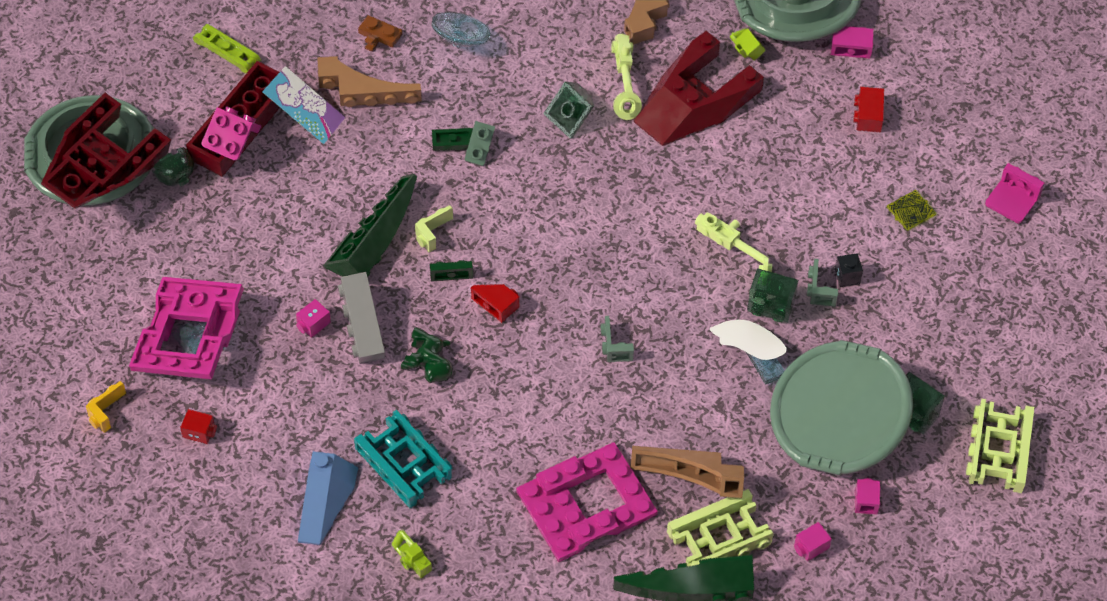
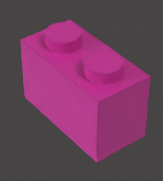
(852, 42)

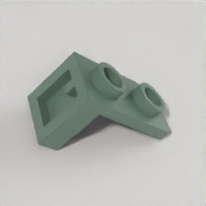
(479, 143)
(820, 295)
(615, 352)

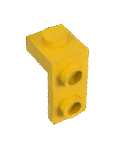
(98, 404)

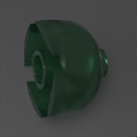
(175, 168)

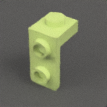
(425, 225)

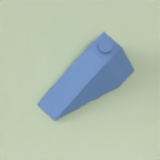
(327, 489)

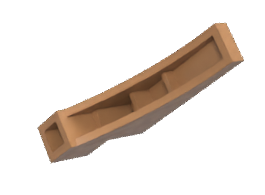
(641, 23)
(362, 89)
(691, 465)

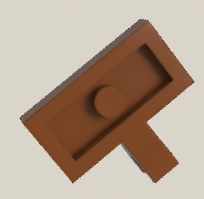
(379, 31)

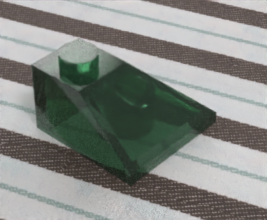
(569, 108)

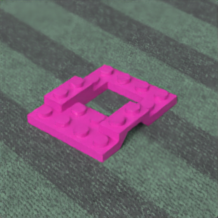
(190, 301)
(561, 518)

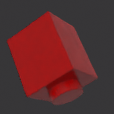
(198, 426)

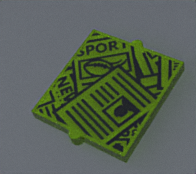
(911, 210)

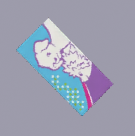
(304, 104)

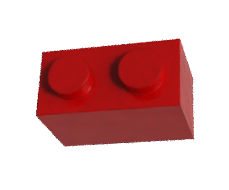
(869, 109)

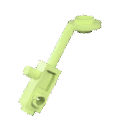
(623, 52)
(728, 237)

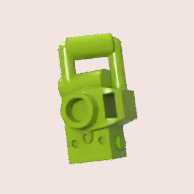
(747, 44)
(411, 554)

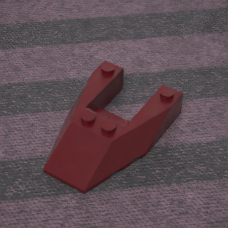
(685, 104)
(93, 165)

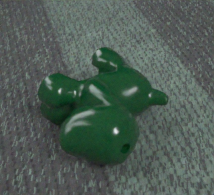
(427, 356)

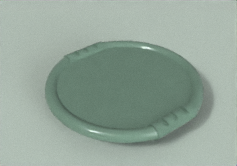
(797, 18)
(49, 129)
(841, 407)

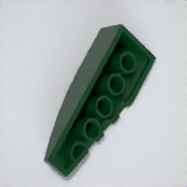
(365, 247)
(708, 581)

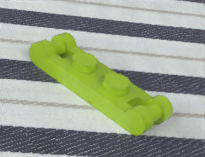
(226, 48)

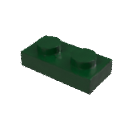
(451, 139)
(451, 271)

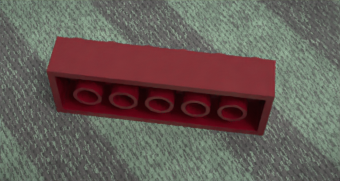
(246, 99)

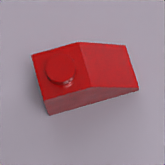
(496, 299)

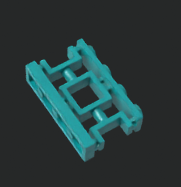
(391, 471)

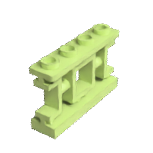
(1018, 448)
(714, 517)

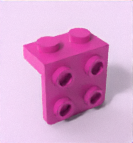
(229, 132)
(1015, 194)

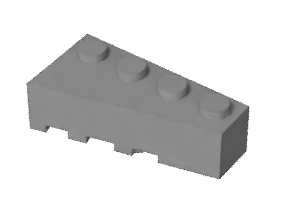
(361, 317)

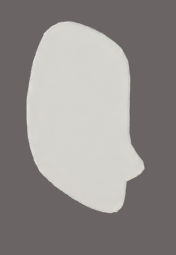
(749, 338)

